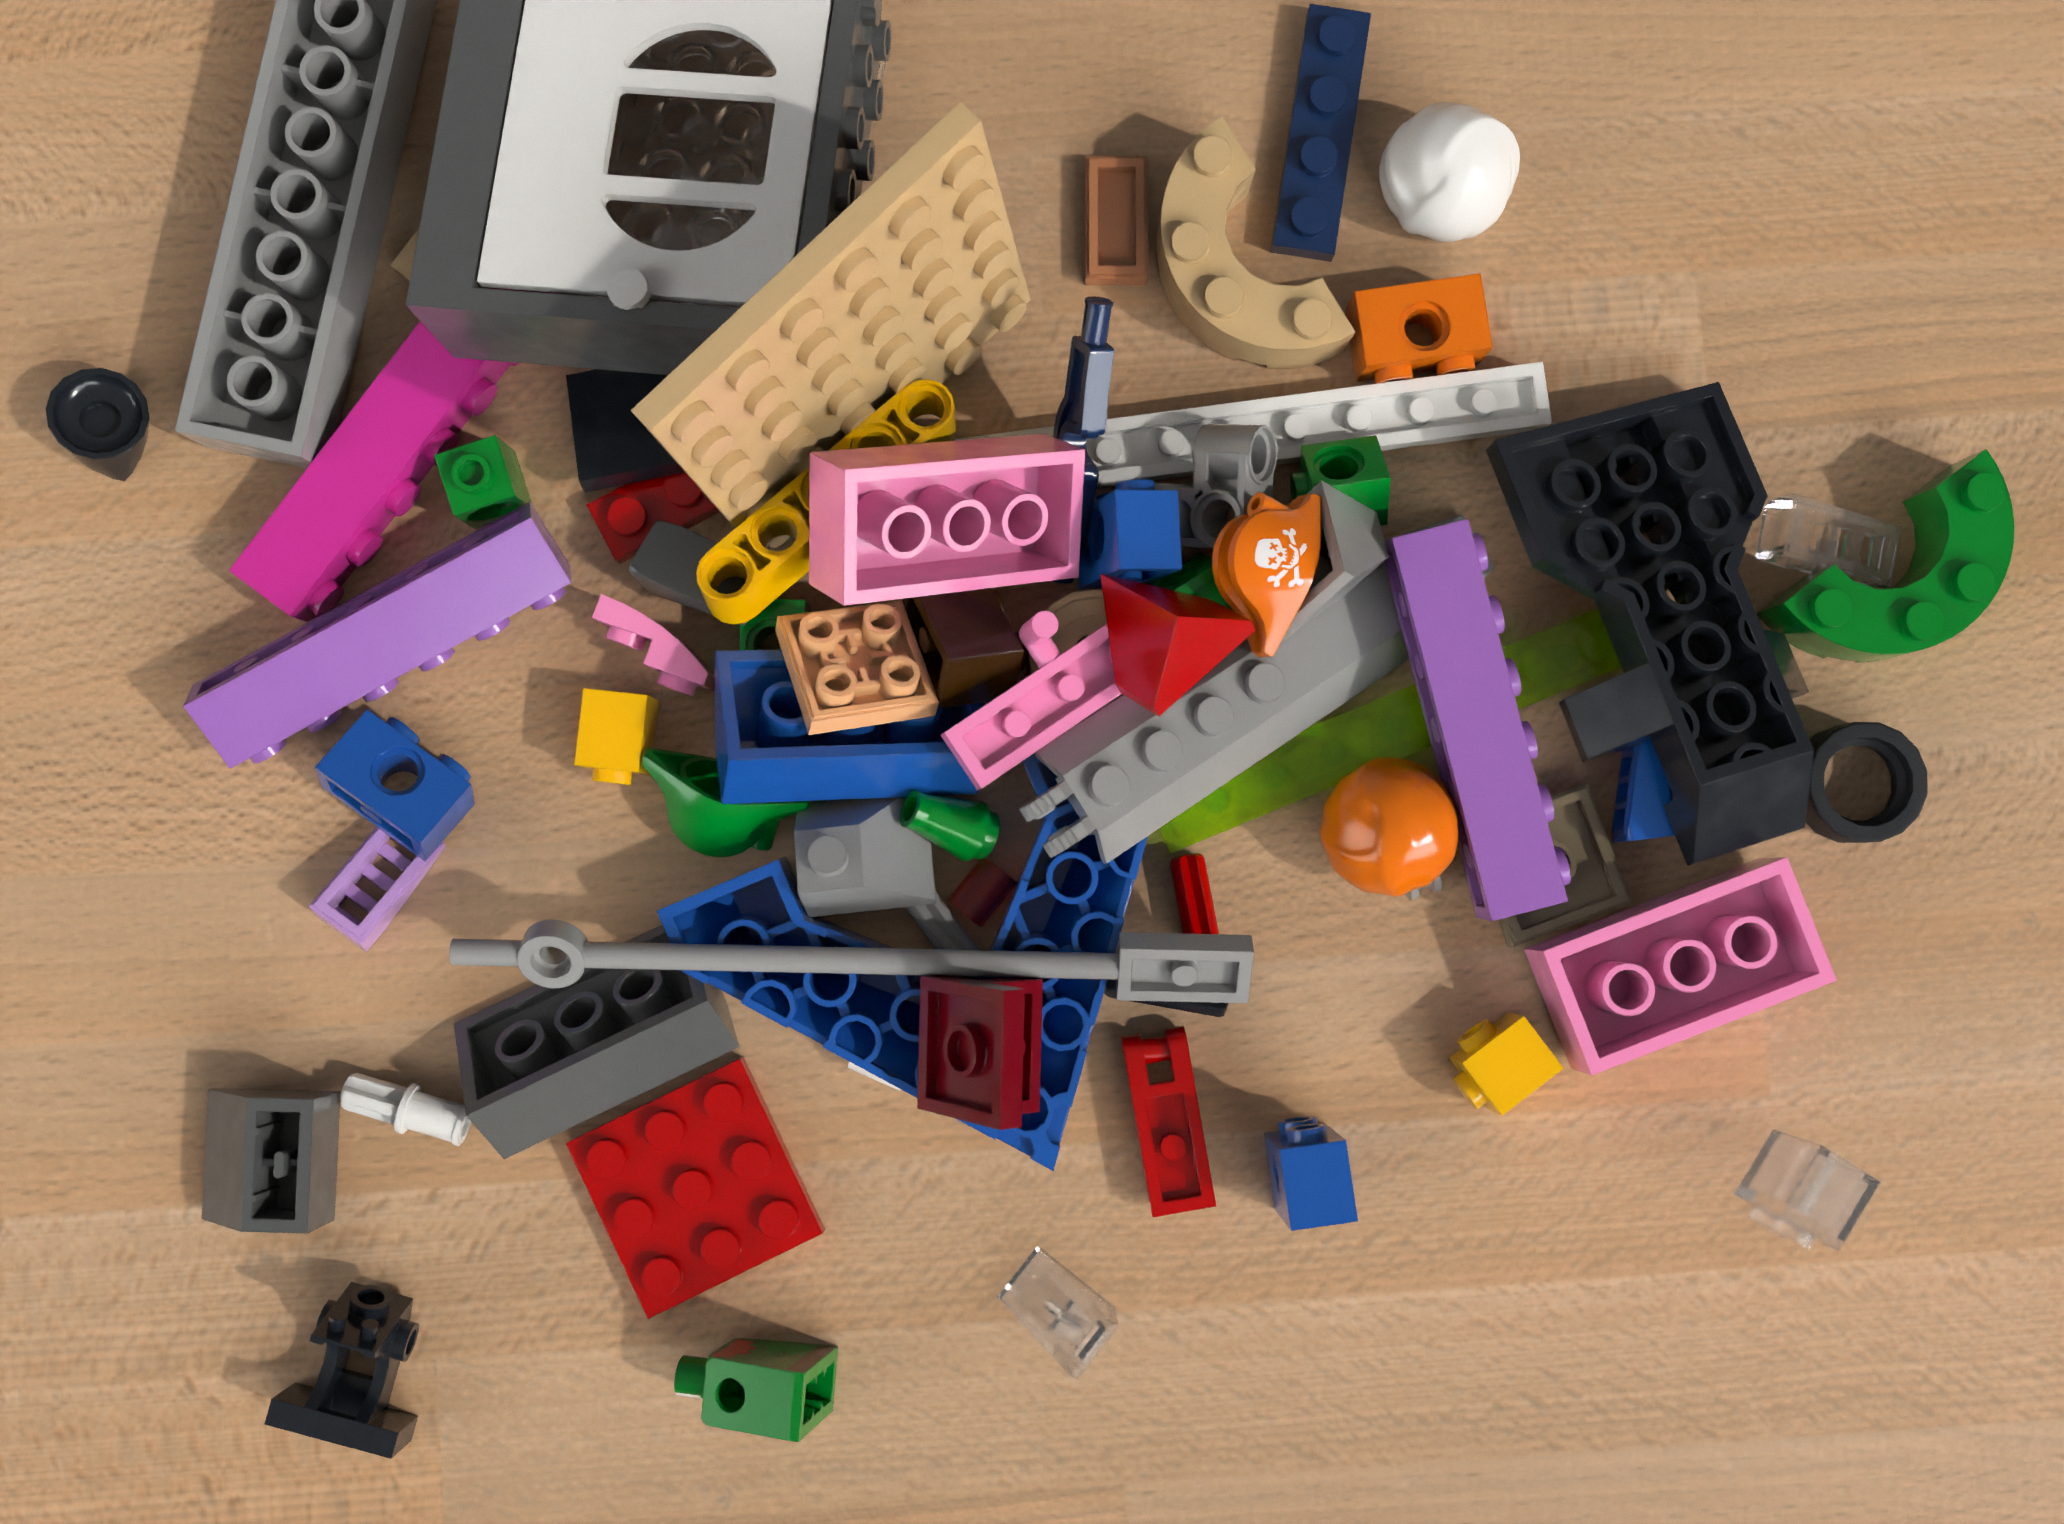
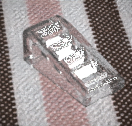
(1789, 531)

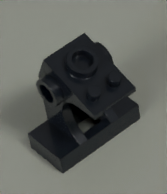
(347, 1404)

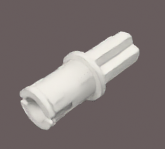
(405, 1108)

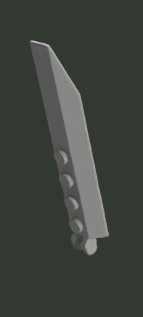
(1141, 770)

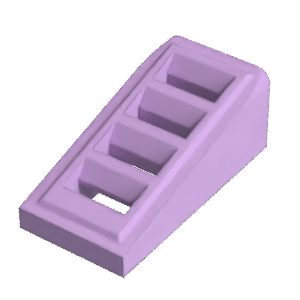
(381, 913)

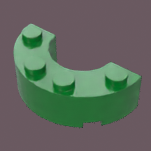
(1955, 572)

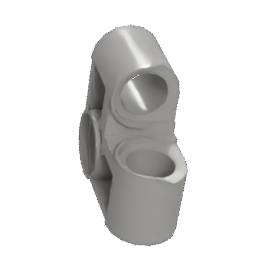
(1229, 469)

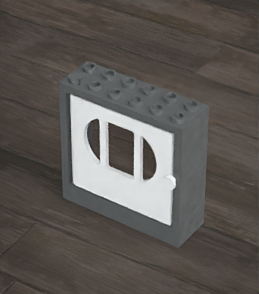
(526, 181)

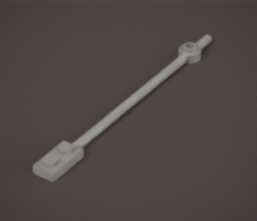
(1145, 968)

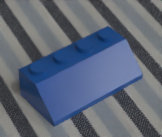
(772, 758)

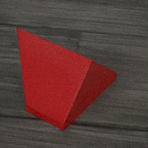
(1165, 639)

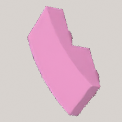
(676, 662)

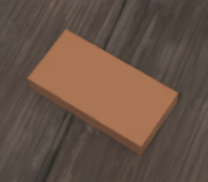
(1116, 220)

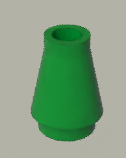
(954, 824)

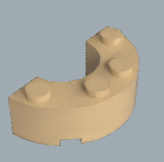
(1209, 285)

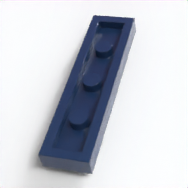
(1320, 132)

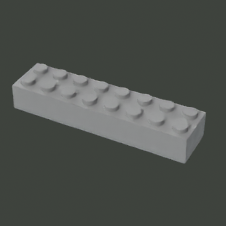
(304, 226)

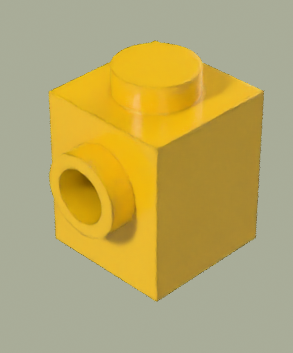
(1502, 1063)

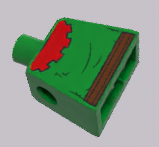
(762, 1386)

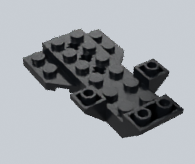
(1694, 668)

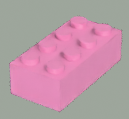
(944, 517)
(1680, 964)

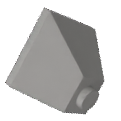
(1348, 553)
(860, 858)

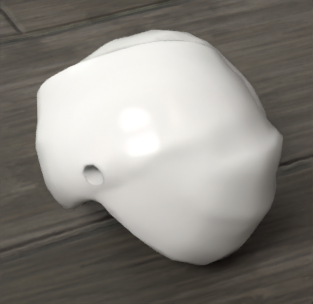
(1449, 171)

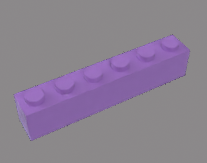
(379, 637)
(1475, 720)

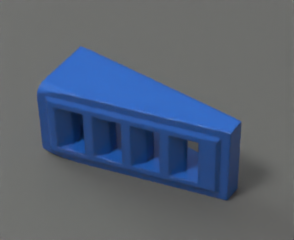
(1641, 796)

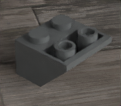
(271, 1159)

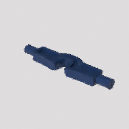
(1086, 396)

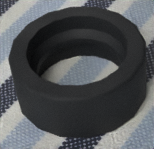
(1908, 783)

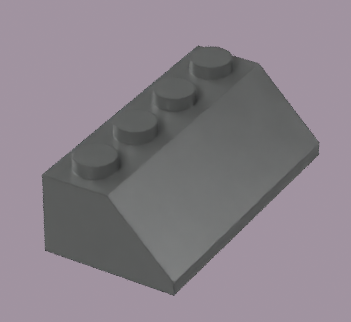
(584, 1048)

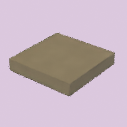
(1595, 874)

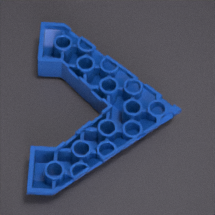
(874, 1018)

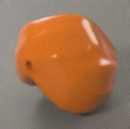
(1389, 827)

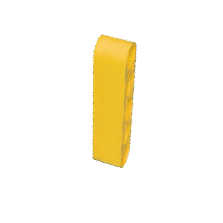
(787, 513)

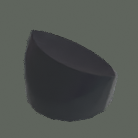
(100, 420)

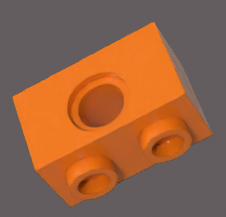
(1447, 307)

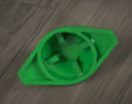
(698, 814)

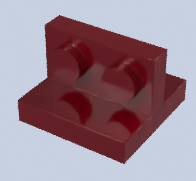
(980, 1049)

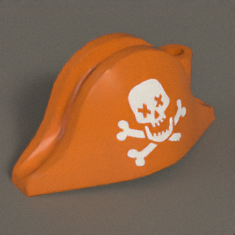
(1268, 564)

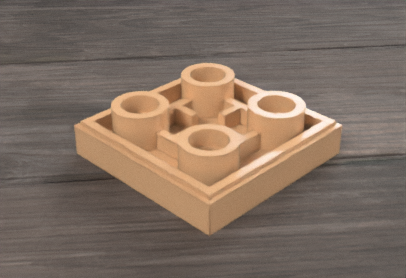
(856, 667)

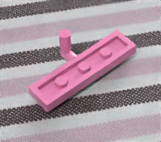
(1038, 707)

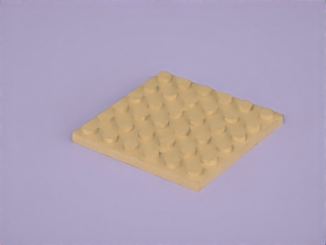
(874, 302)

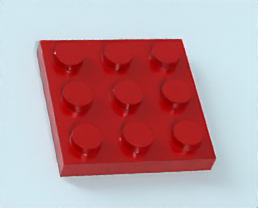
(695, 1187)

